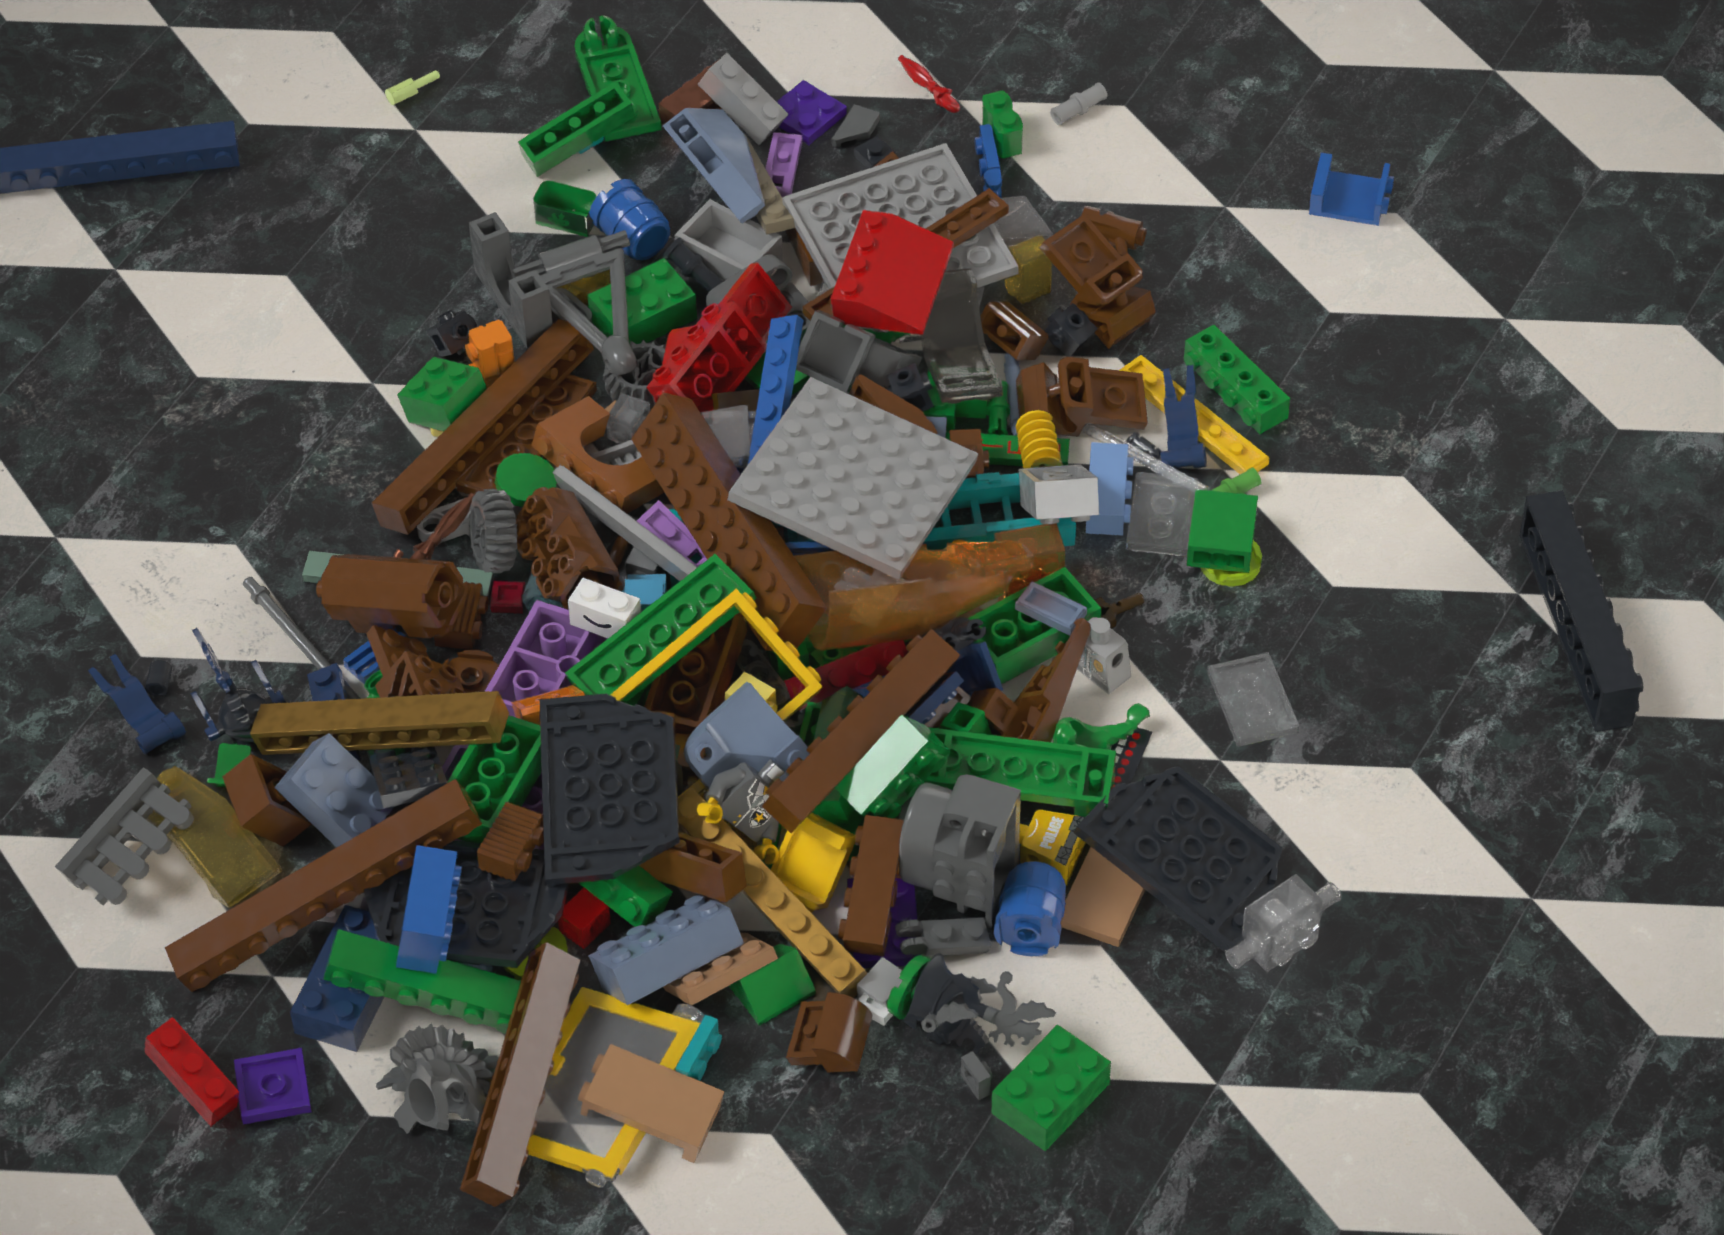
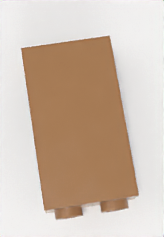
(652, 1099)

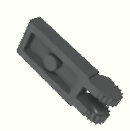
(944, 937)

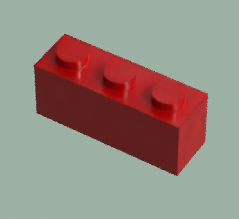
(191, 1071)

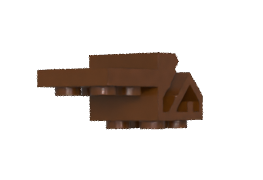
(1102, 280)
(1083, 395)
(408, 668)

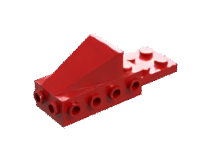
(723, 343)

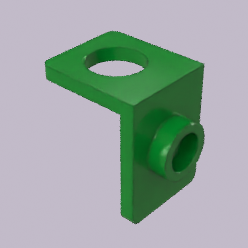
(228, 757)

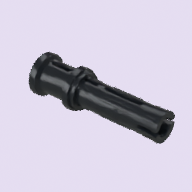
(691, 265)

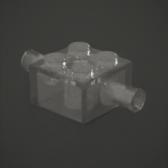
(1282, 923)

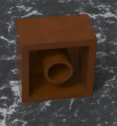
(259, 804)

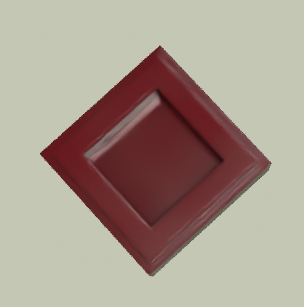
(507, 597)

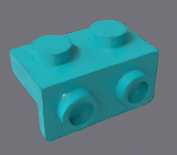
(700, 1049)

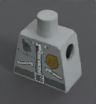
(1105, 656)

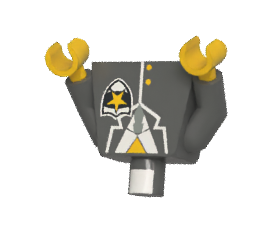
(739, 799)

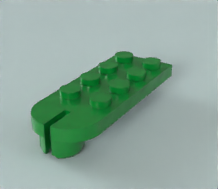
(618, 63)

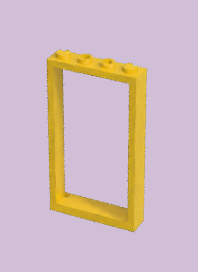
(767, 631)

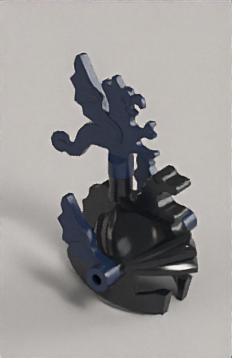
(239, 705)

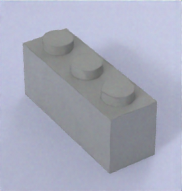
(742, 98)

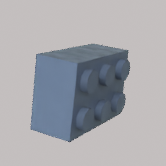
(333, 791)

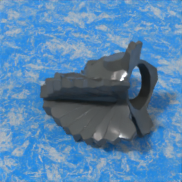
(438, 1077)

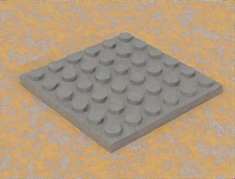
(912, 187)
(853, 477)

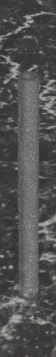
(1146, 459)

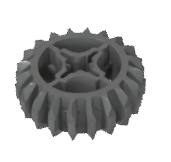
(634, 383)
(493, 530)

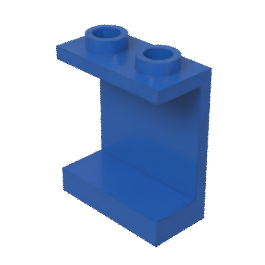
(1349, 195)

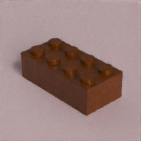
(700, 678)

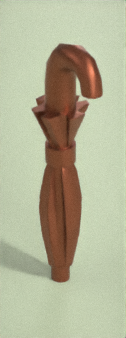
(445, 527)

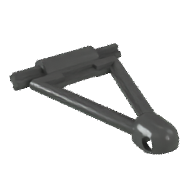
(580, 261)

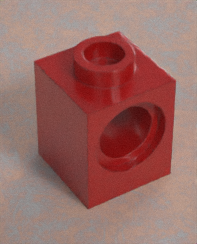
(584, 918)

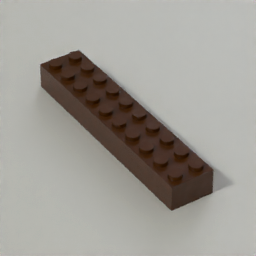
(697, 482)

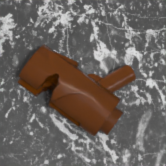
(1118, 230)

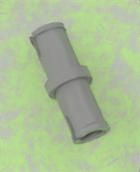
(1078, 103)

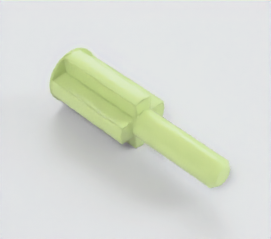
(409, 88)

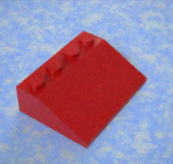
(890, 274)

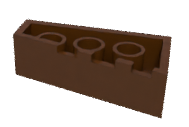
(873, 886)

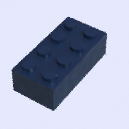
(334, 1012)

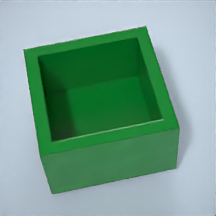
(441, 393)

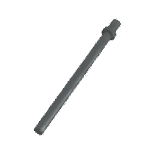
(261, 596)

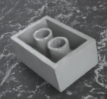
(1059, 493)

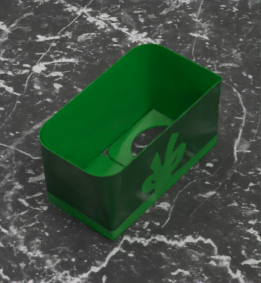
(555, 204)

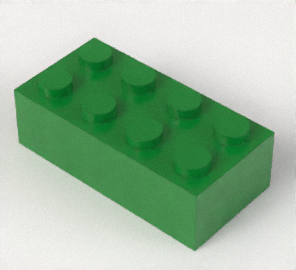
(1021, 641)
(500, 772)

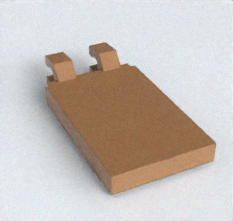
(1101, 900)

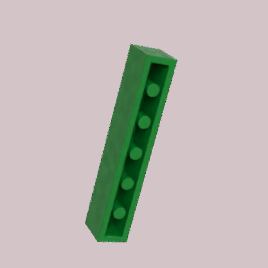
(453, 991)

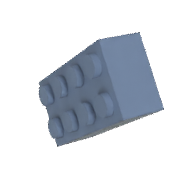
(665, 949)

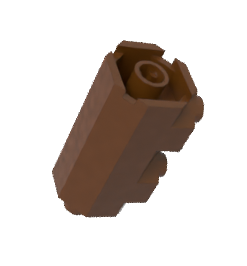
(562, 545)
(392, 593)

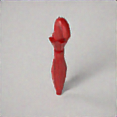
(923, 78)

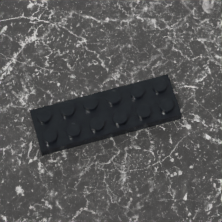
(405, 773)

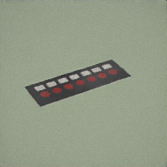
(1129, 755)

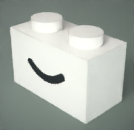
(601, 608)

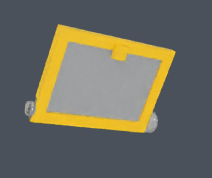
(595, 1021)

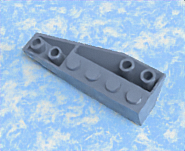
(721, 157)

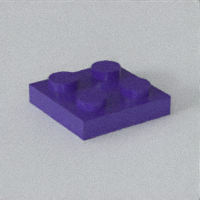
(810, 111)
(272, 1086)

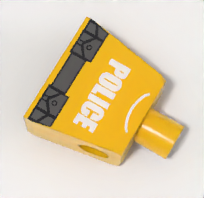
(1052, 841)

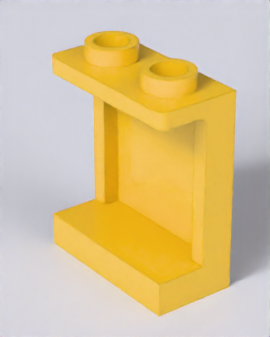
(813, 860)

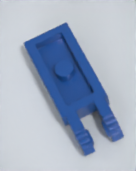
(989, 164)

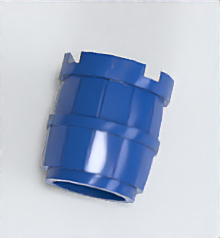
(630, 210)
(1031, 909)

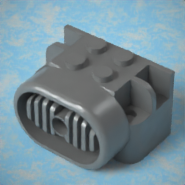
(962, 842)

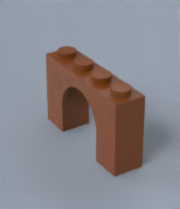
(562, 443)

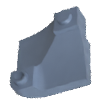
(742, 732)

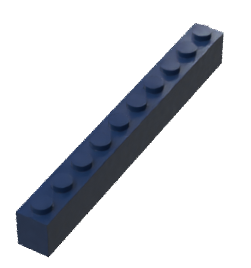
(118, 157)

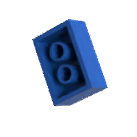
(429, 909)

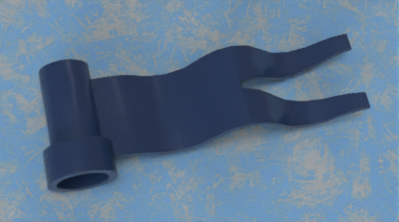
(1182, 425)
(139, 709)

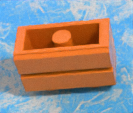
(490, 350)

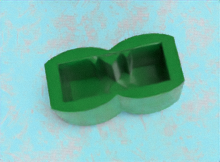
(1005, 123)

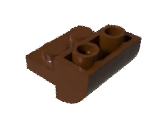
(830, 1033)

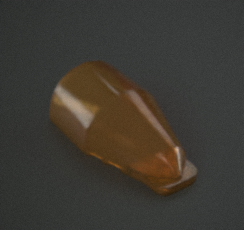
(936, 590)

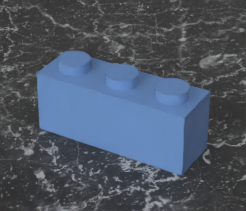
(1111, 465)

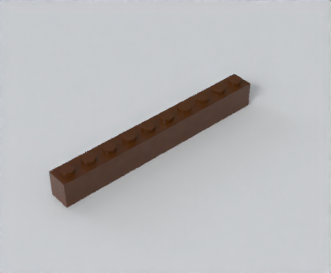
(481, 427)
(321, 886)

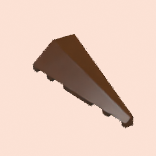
(1047, 691)

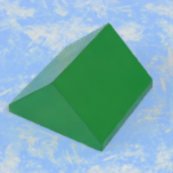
(775, 986)

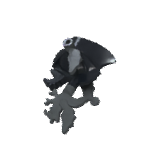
(951, 1002)

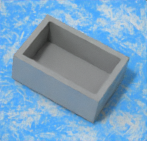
(725, 241)

